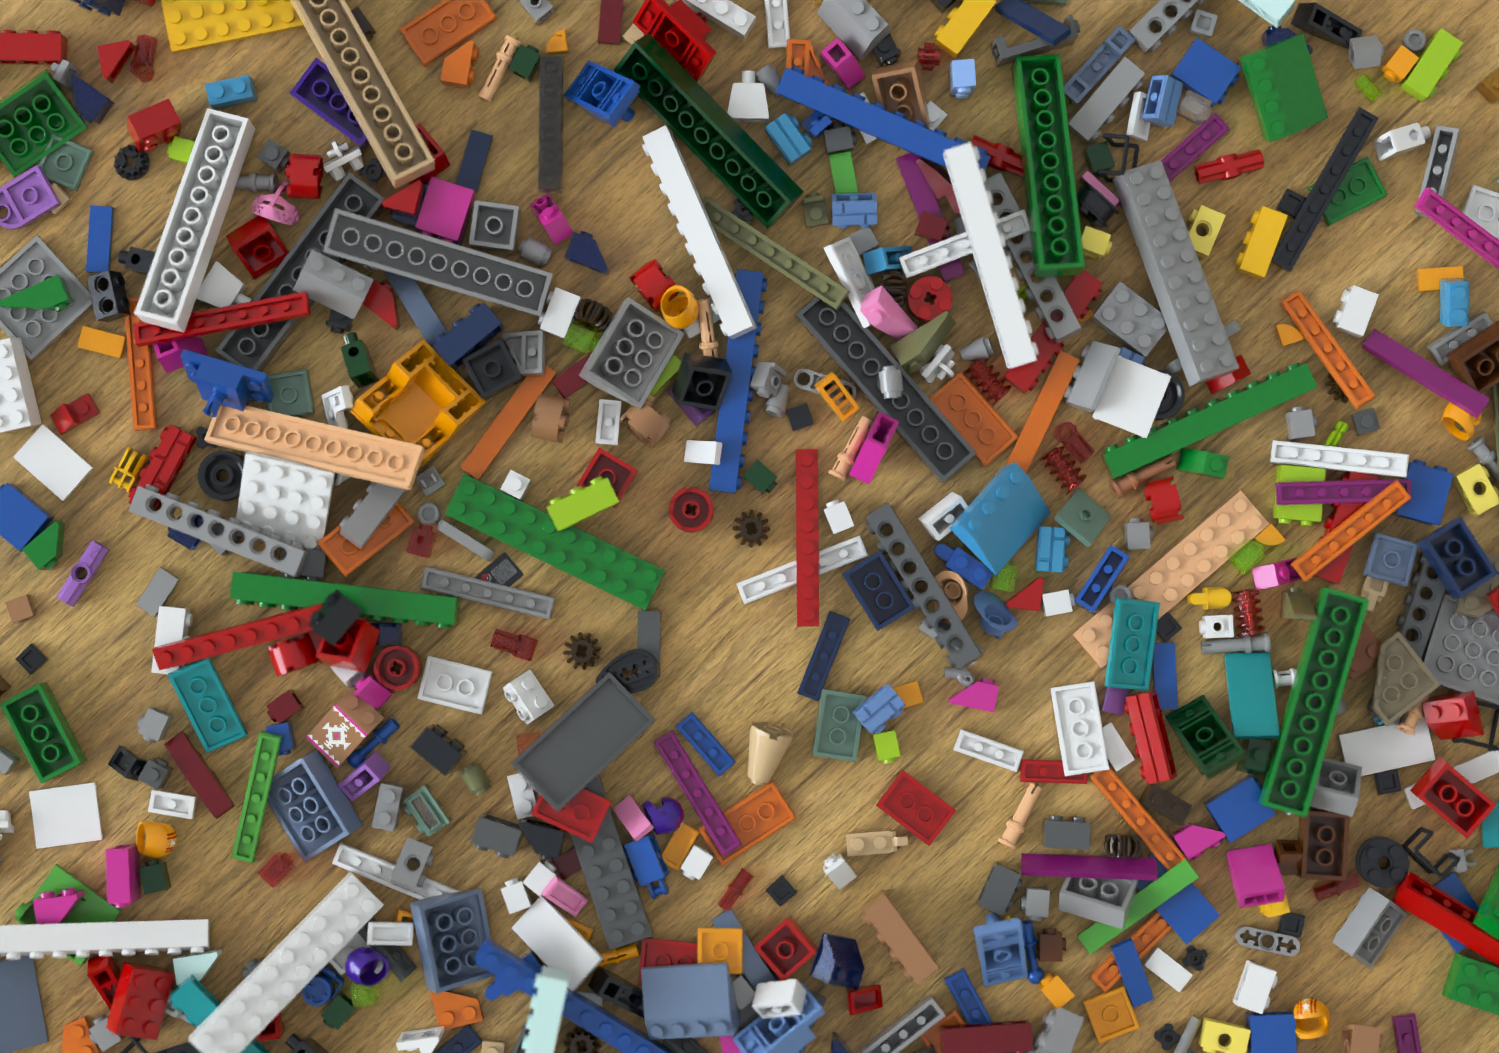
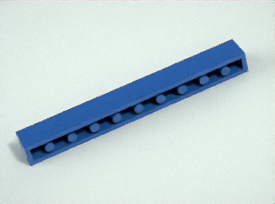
(869, 118)
(734, 404)
(576, 1006)

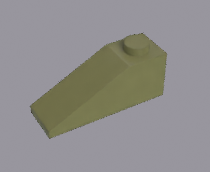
(920, 345)
(1297, 605)

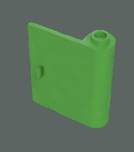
(91, 910)

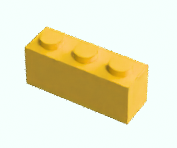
(962, 25)
(1260, 242)

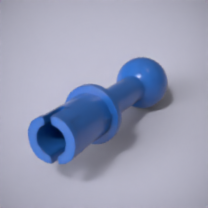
(381, 735)
(1035, 973)

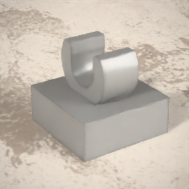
(63, 72)
(430, 481)
(1463, 863)

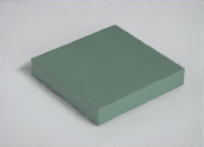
(67, 163)
(291, 393)

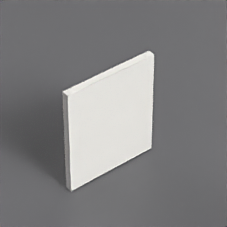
(1131, 397)
(66, 815)

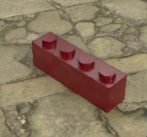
(987, 1037)

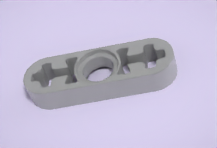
(465, 540)
(1281, 949)

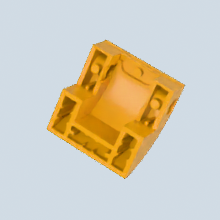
(419, 402)

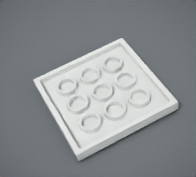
(285, 498)

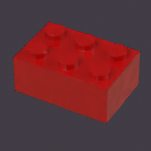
(1453, 797)
(140, 1001)

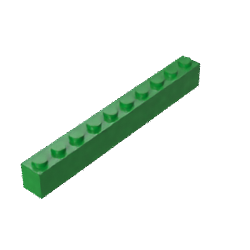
(1208, 421)

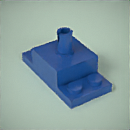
(603, 93)
(225, 382)

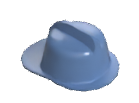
(995, 616)

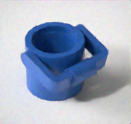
(322, 987)

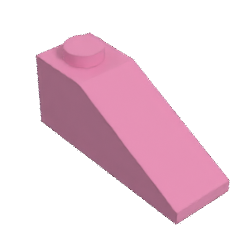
(886, 314)

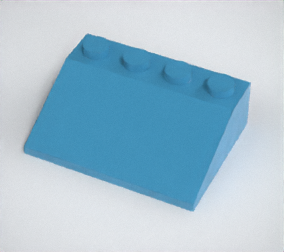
(1001, 517)

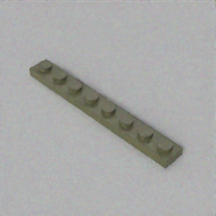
(775, 255)

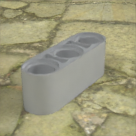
(814, 378)

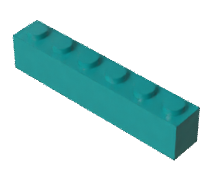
(199, 1003)

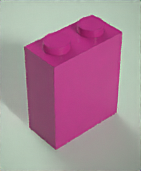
(445, 210)
(874, 448)
(123, 875)
(1255, 876)

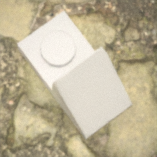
(423, 1039)

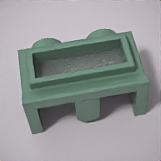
(426, 811)

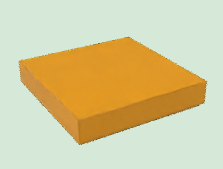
(721, 946)
(1111, 1014)

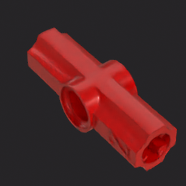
(1002, 157)
(1229, 166)

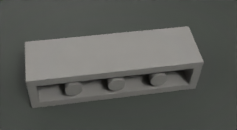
(1105, 100)
(1441, 161)
(370, 513)
(906, 1028)

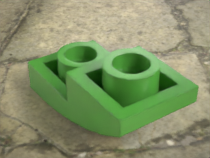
(843, 172)

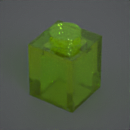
(580, 339)
(1247, 556)
(1005, 578)
(364, 995)

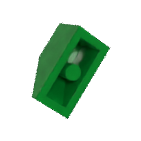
(1203, 463)
(46, 547)

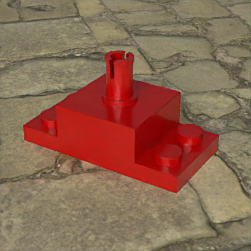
(679, 33)

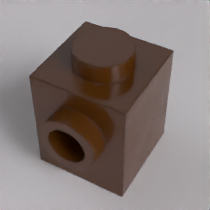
(1288, 856)
(1050, 945)

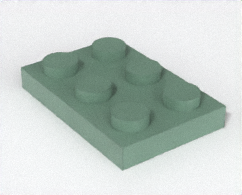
(836, 726)

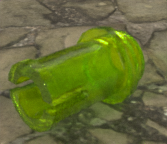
(1366, 86)

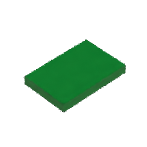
(1356, 192)

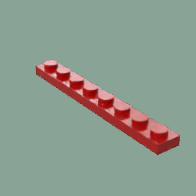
(228, 318)
(807, 538)
(234, 637)

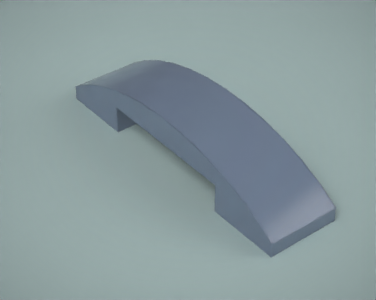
(1098, 64)
(417, 306)
(752, 963)

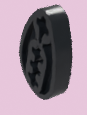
(628, 661)

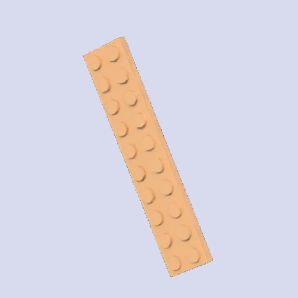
(317, 445)
(1180, 568)

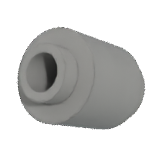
(535, 251)
(891, 382)

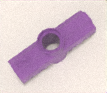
(75, 585)

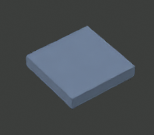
(1390, 559)

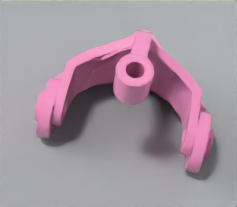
(288, 216)

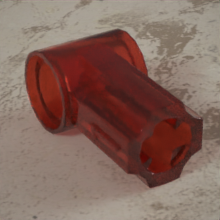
(144, 56)
(1074, 443)
(519, 645)

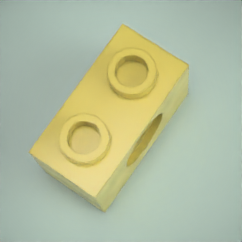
(1212, 222)
(1095, 243)
(1464, 483)
(1212, 1029)

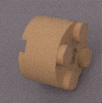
(550, 418)
(646, 423)

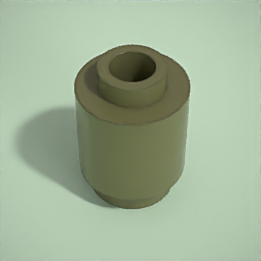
(475, 779)

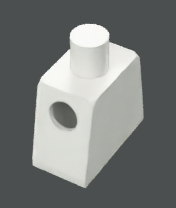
(748, 100)
(1401, 140)
(222, 288)

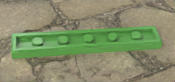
(257, 796)
(1143, 903)

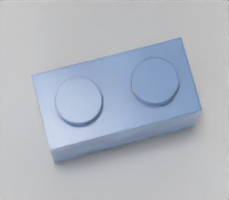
(962, 78)

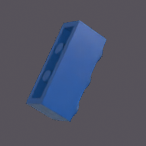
(1102, 579)

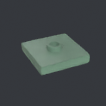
(1082, 517)

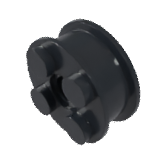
(1094, 205)
(1172, 399)
(209, 475)
(1395, 868)

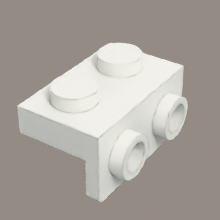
(528, 697)

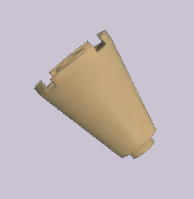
(766, 750)

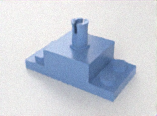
(1000, 950)
(781, 1033)

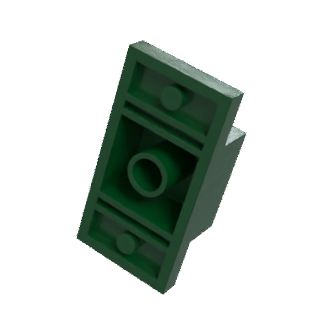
(1205, 737)

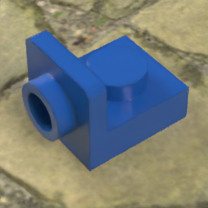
(816, 124)

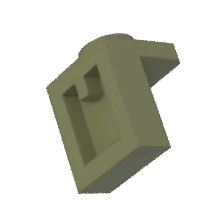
(814, 210)

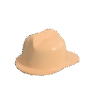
(955, 590)

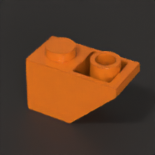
(458, 66)

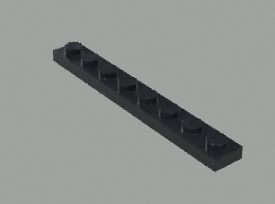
(1324, 189)

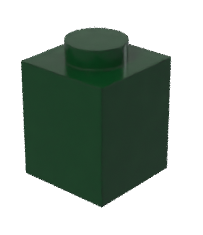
(525, 62)
(1098, 158)
(761, 477)
(154, 876)
(338, 1011)

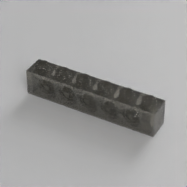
(551, 124)

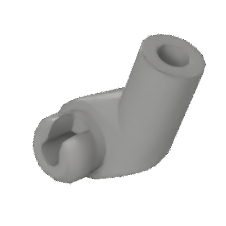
(962, 676)

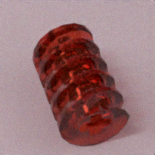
(988, 380)
(1063, 468)
(1248, 611)

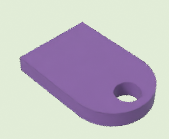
(27, 198)

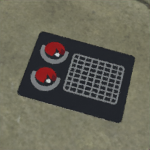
(501, 571)

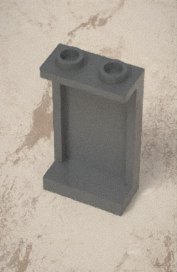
(1004, 55)

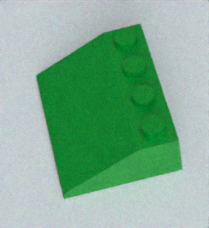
(1283, 87)
(31, 118)

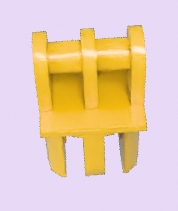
(130, 466)
(1210, 598)

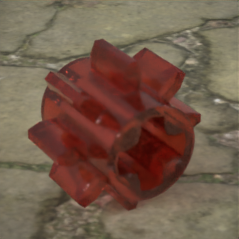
(928, 56)

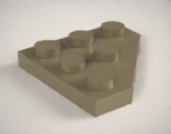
(1476, 602)
(1399, 679)

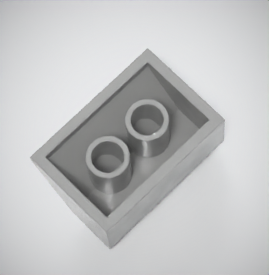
(855, 24)
(333, 284)
(1091, 376)
(1098, 899)
(1369, 927)

